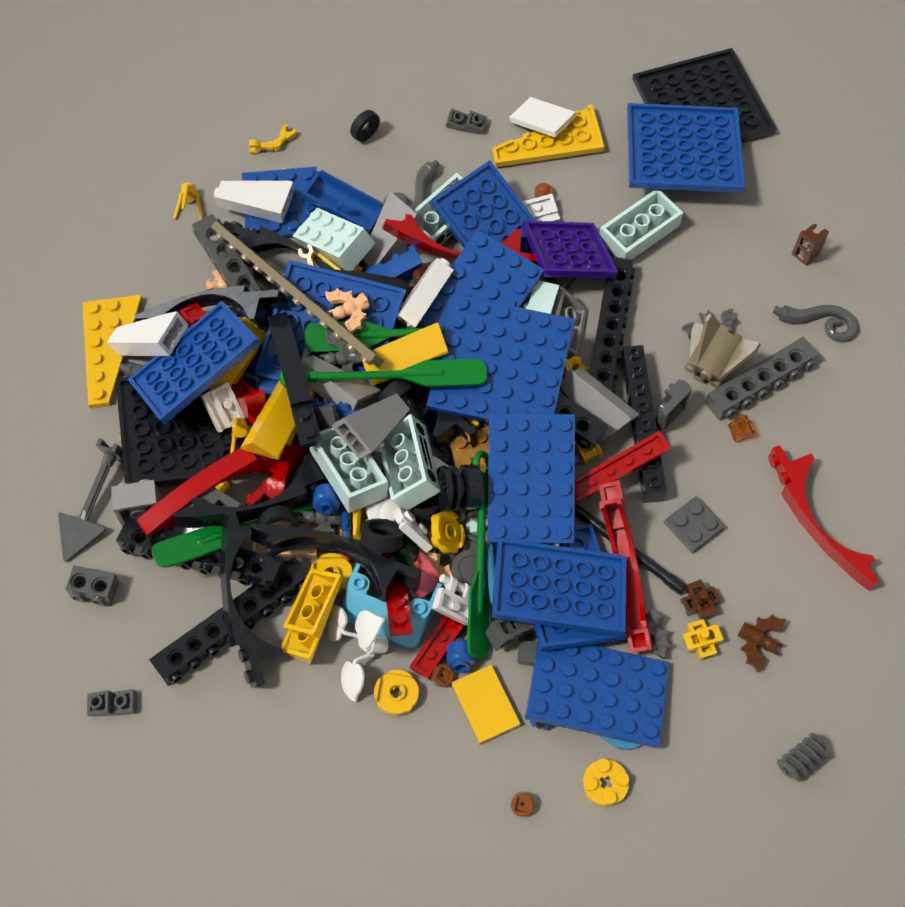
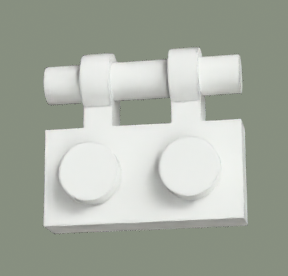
(449, 603)

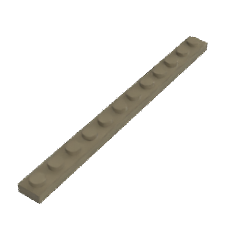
(300, 298)

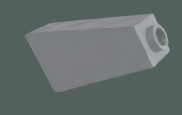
(385, 243)
(355, 393)
(597, 400)
(370, 425)

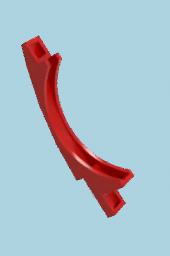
(410, 232)
(249, 399)
(230, 466)
(281, 476)
(793, 476)
(622, 543)

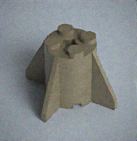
(716, 351)

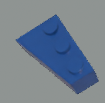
(400, 266)

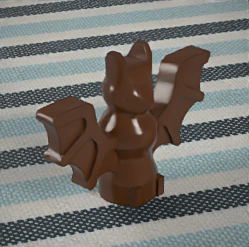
(756, 637)

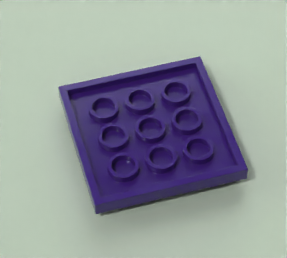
(569, 249)

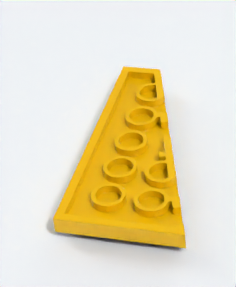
(577, 138)
(102, 361)

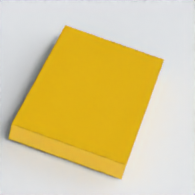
(485, 704)

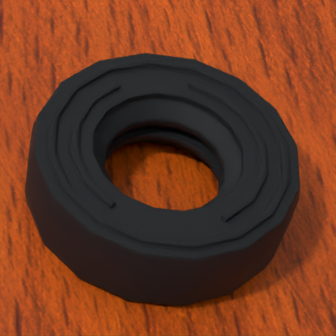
(367, 117)

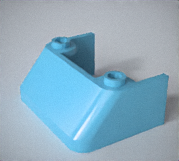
(357, 600)

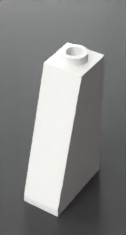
(256, 198)
(424, 293)
(149, 336)

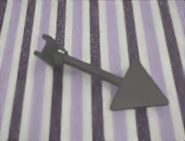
(78, 532)

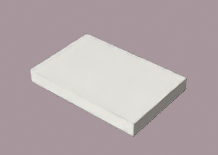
(542, 117)

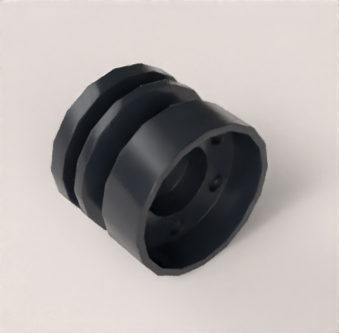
(459, 487)

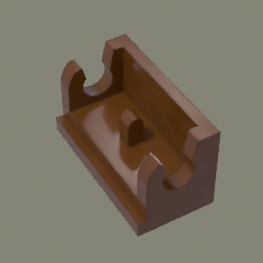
(809, 244)

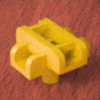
(704, 637)

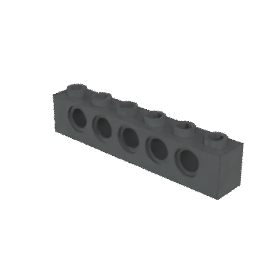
(213, 248)
(799, 351)

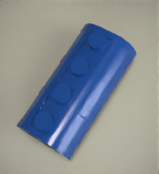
(342, 200)

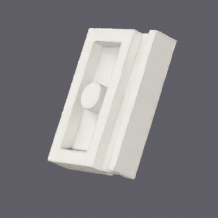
(543, 208)
(222, 406)
(412, 529)

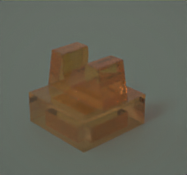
(741, 428)

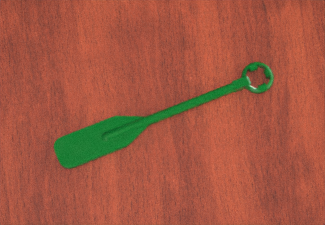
(369, 335)
(426, 373)
(196, 543)
(478, 594)

